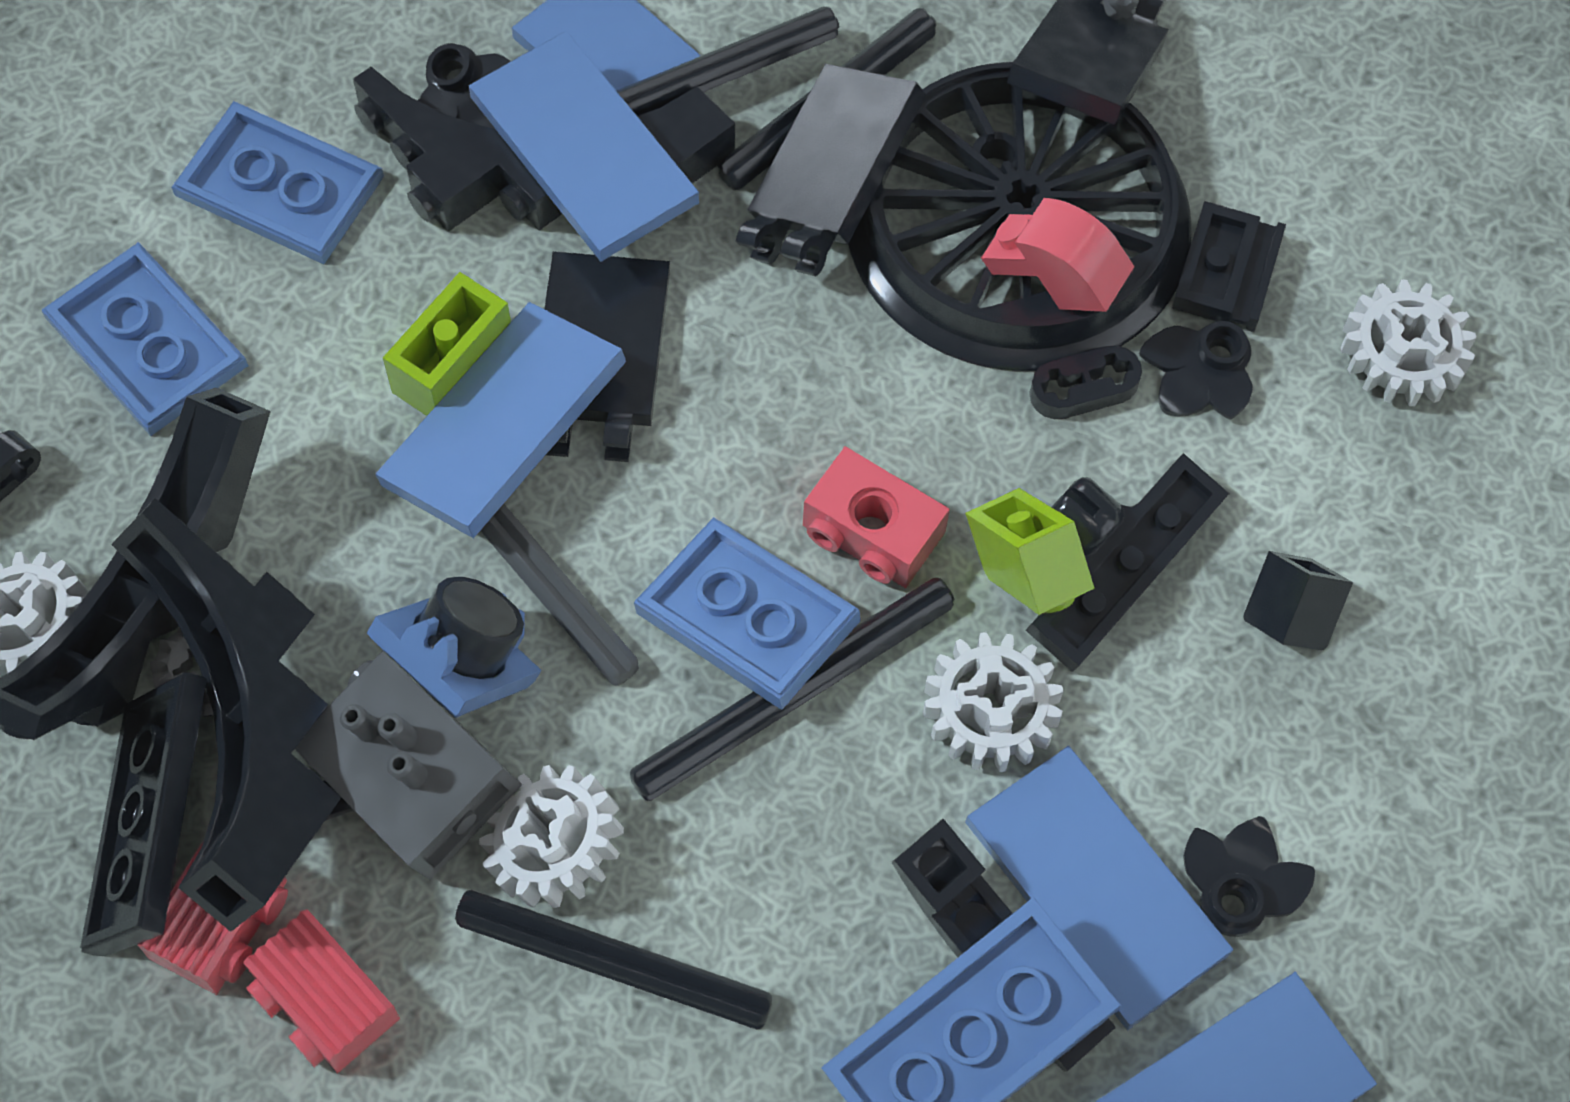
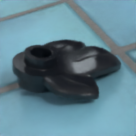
(453, 95)
(1195, 374)
(1248, 869)

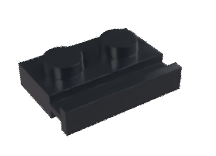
(1228, 266)

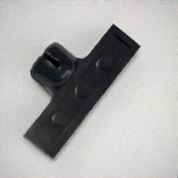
(1124, 552)

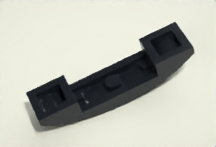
(962, 905)

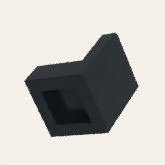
(1297, 601)

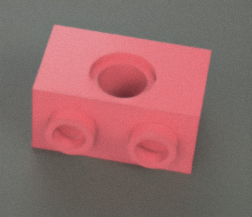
(862, 489)

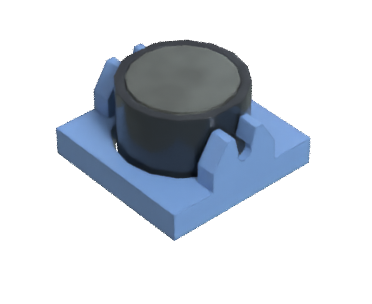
(459, 644)

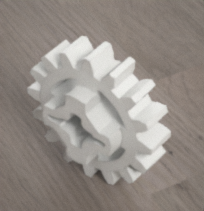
(1416, 343)
(34, 605)
(1014, 683)
(556, 832)

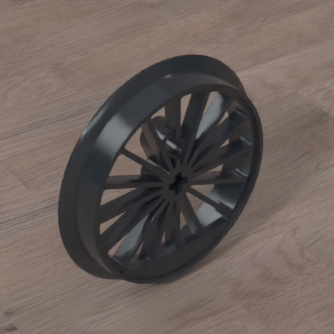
(1032, 328)

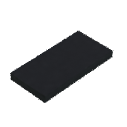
(144, 817)

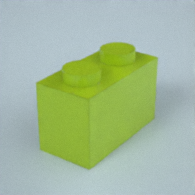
(445, 342)
(1030, 551)

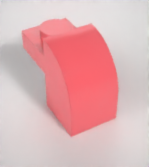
(1067, 252)

